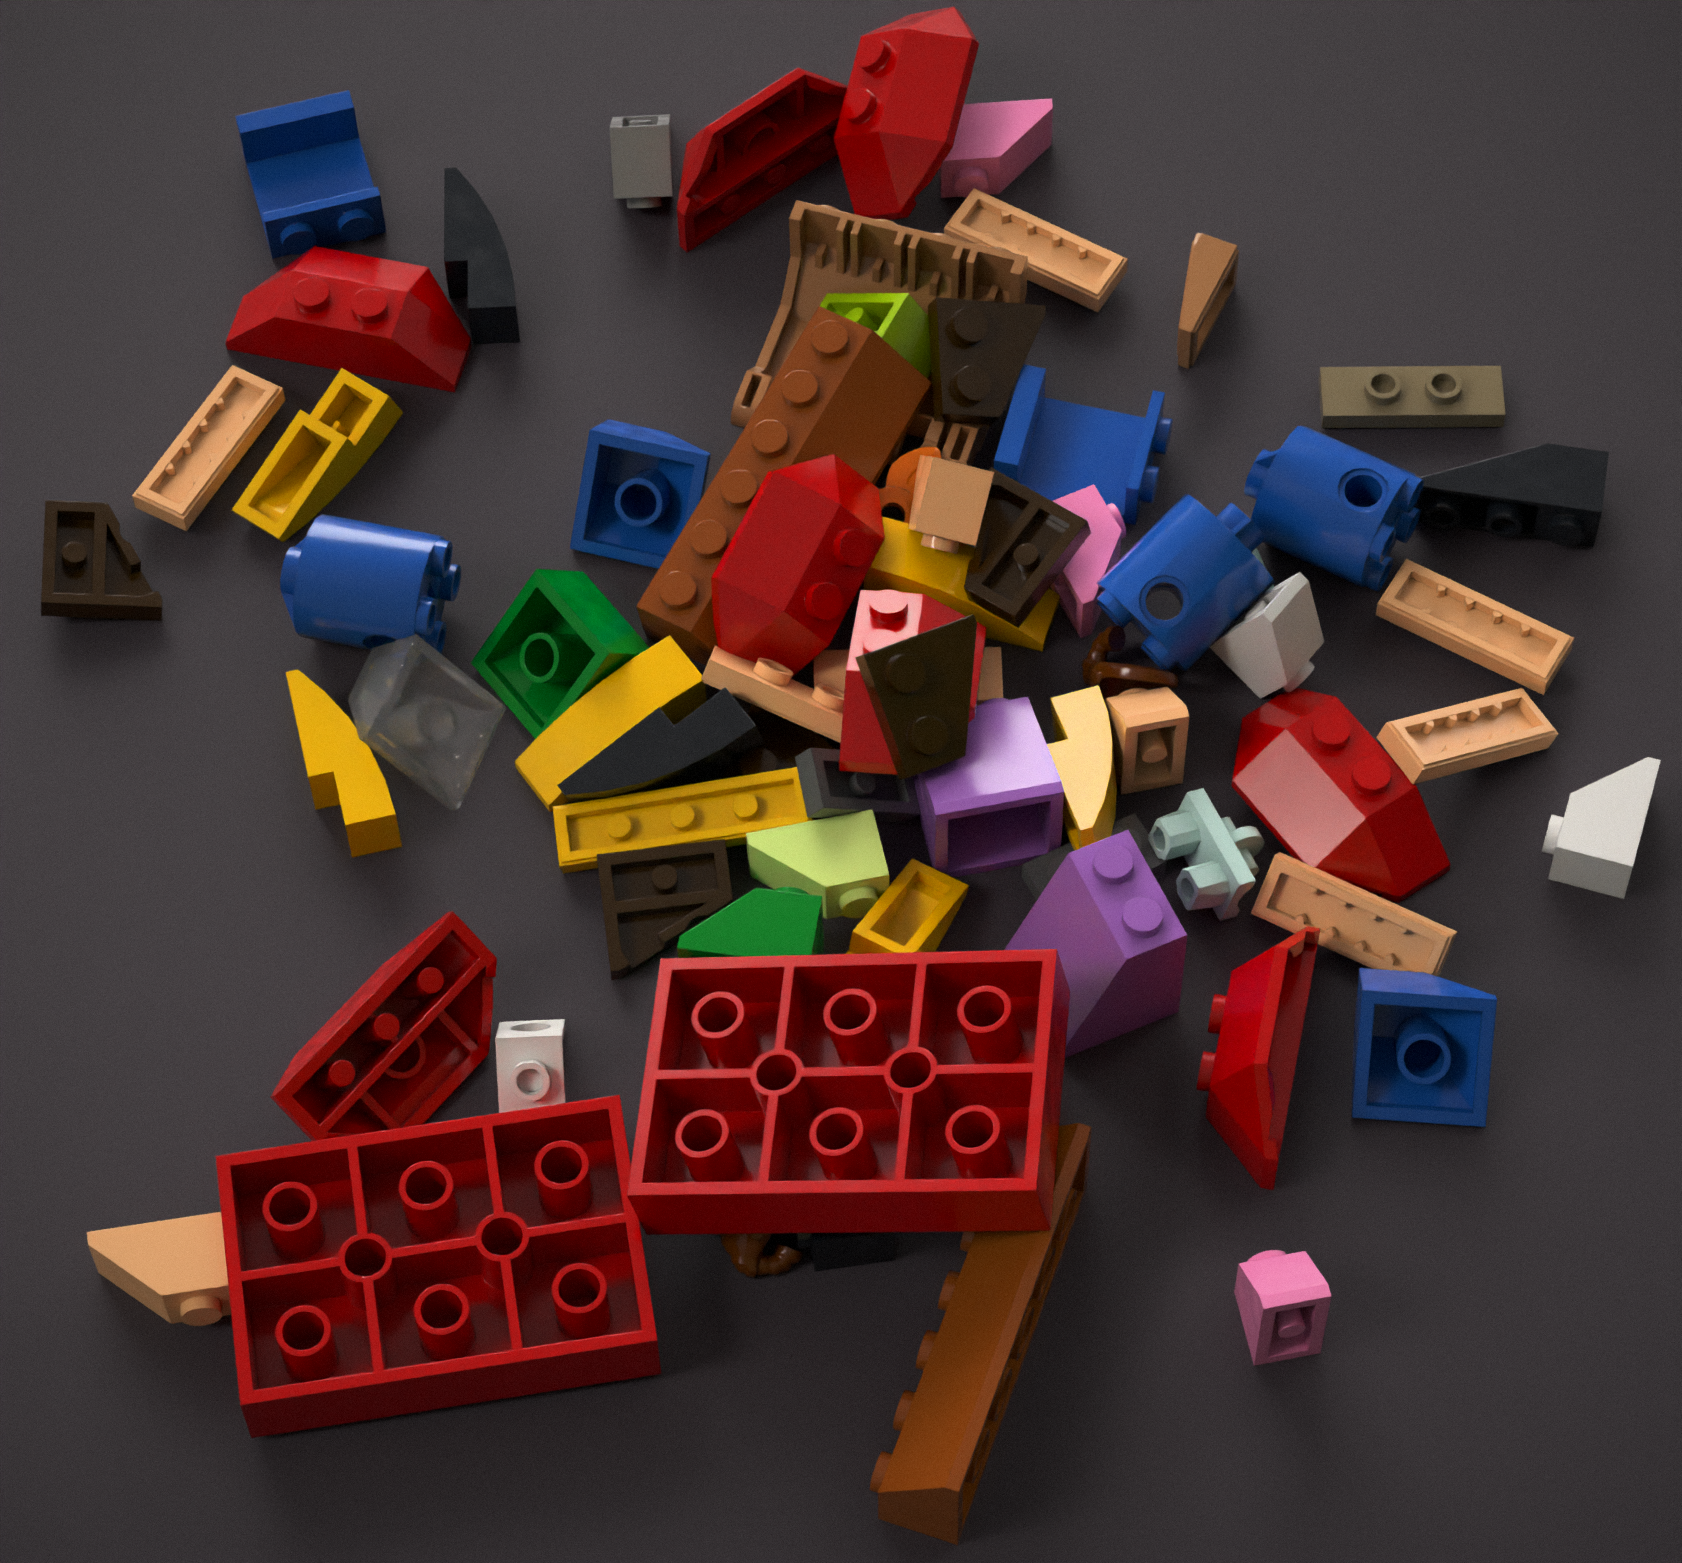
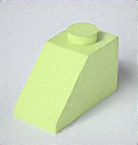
(825, 858)

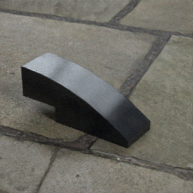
(478, 263)
(666, 755)

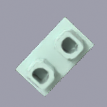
(1216, 853)

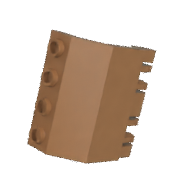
(867, 255)

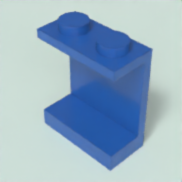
(310, 174)
(1070, 446)

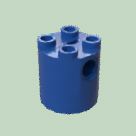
(1333, 505)
(1199, 561)
(368, 583)

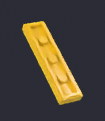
(677, 816)

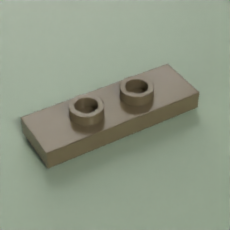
(1411, 397)

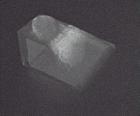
(424, 716)

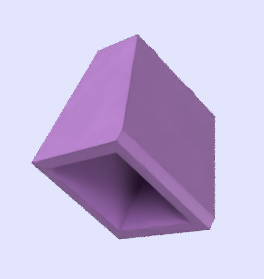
(996, 801)
(1113, 941)

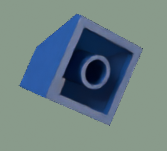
(636, 492)
(1421, 1049)

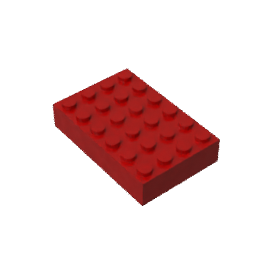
(852, 1093)
(435, 1266)

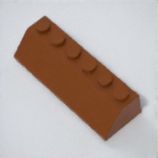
(833, 395)
(975, 1360)

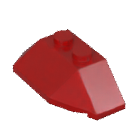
(903, 109)
(756, 152)
(355, 316)
(796, 562)
(881, 621)
(1336, 795)
(397, 1040)
(1258, 1052)

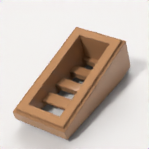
(1207, 288)

